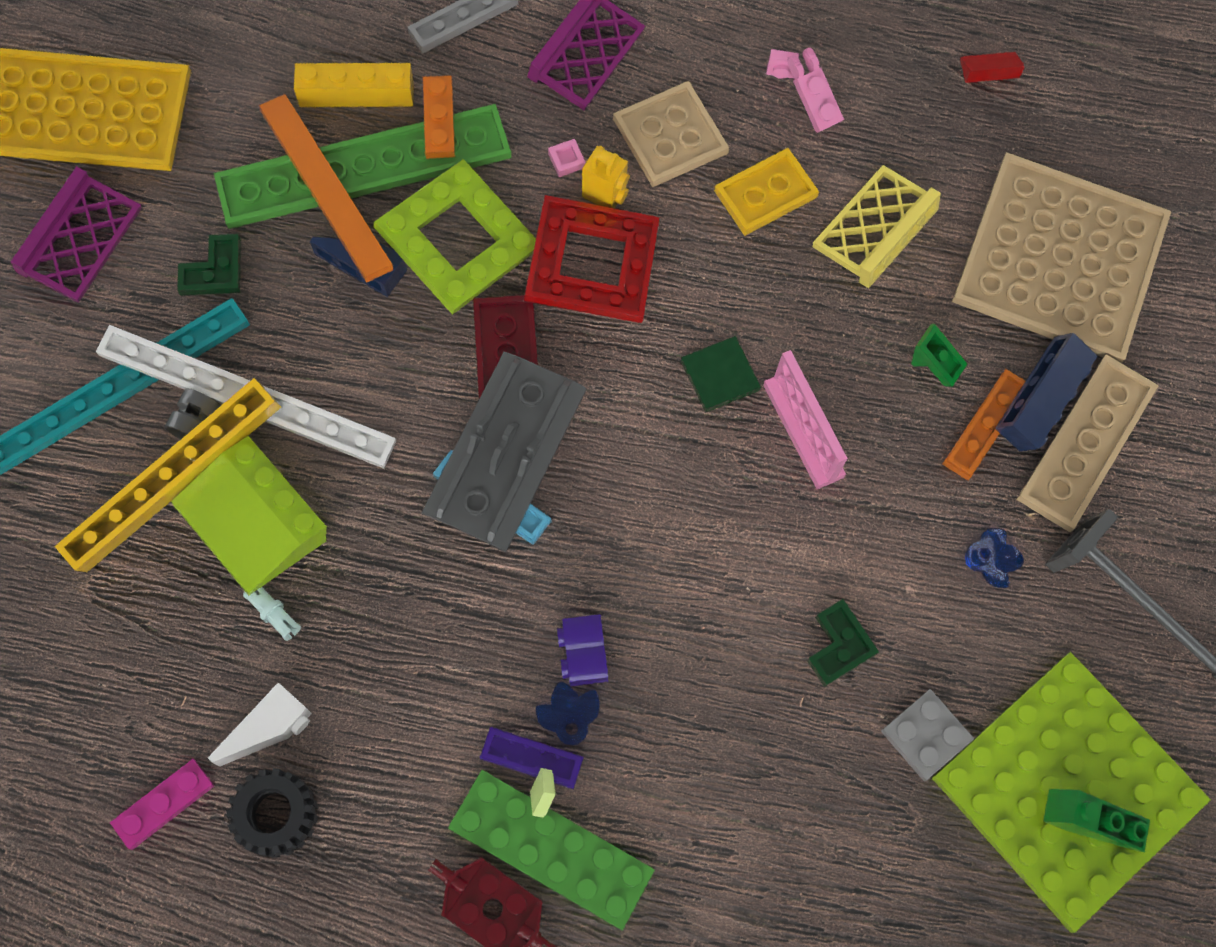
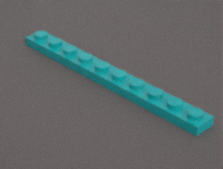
(113, 387)

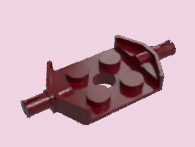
(476, 884)

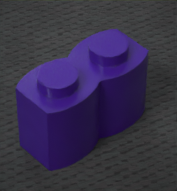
(584, 650)

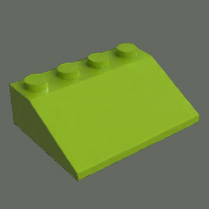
(250, 516)

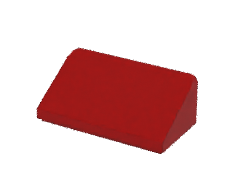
(991, 67)

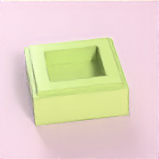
(542, 793)

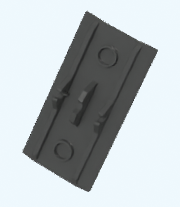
(504, 451)

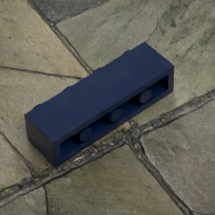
(1046, 392)

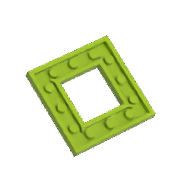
(456, 288)

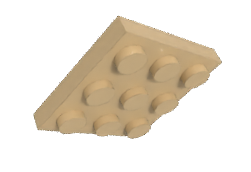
(670, 133)

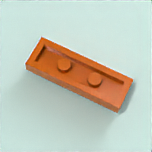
(438, 117)

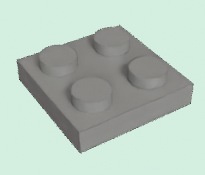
(927, 735)

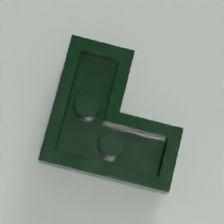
(217, 275)
(849, 644)

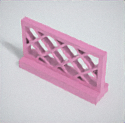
(806, 422)

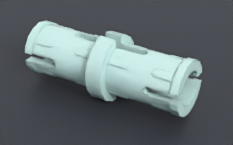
(273, 612)

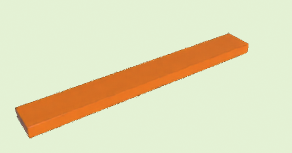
(326, 188)

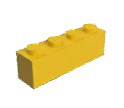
(354, 84)

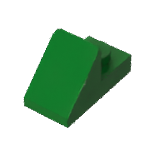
(939, 356)

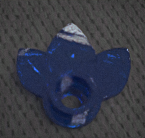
(998, 557)
(569, 709)

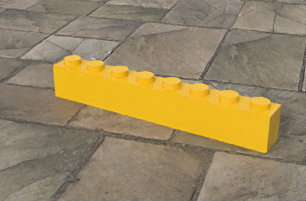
(167, 477)

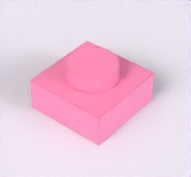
(778, 64)
(566, 157)

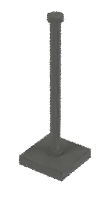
(1084, 542)

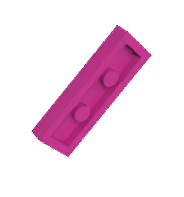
(162, 804)

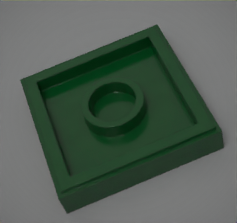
(720, 374)

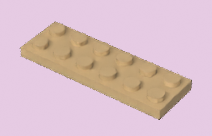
(1087, 443)

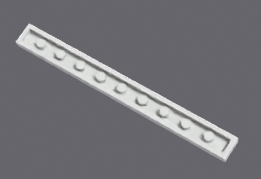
(221, 385)

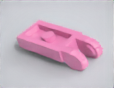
(815, 91)

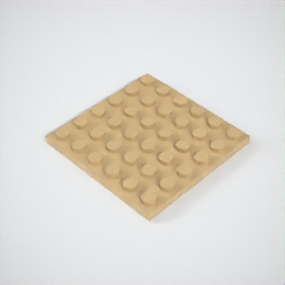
(1062, 256)

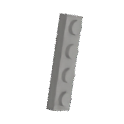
(455, 20)

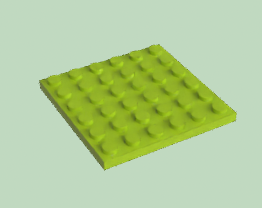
(1070, 738)

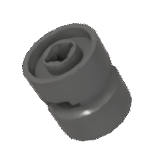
(194, 402)

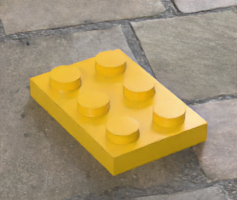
(766, 191)

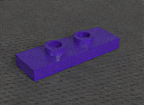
(530, 756)

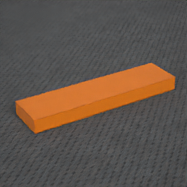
(981, 430)

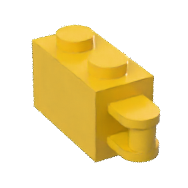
(605, 178)

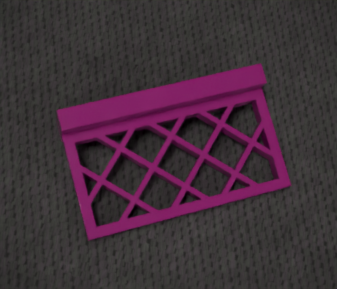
(563, 39)
(51, 227)

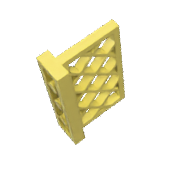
(894, 241)

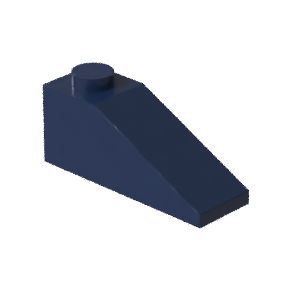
(335, 253)

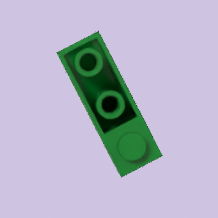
(1096, 819)

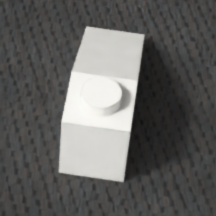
(270, 722)

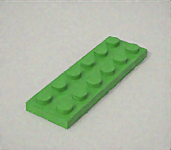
(552, 850)

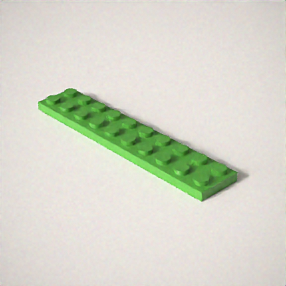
(361, 165)

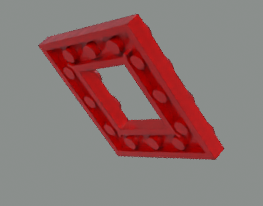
(550, 288)

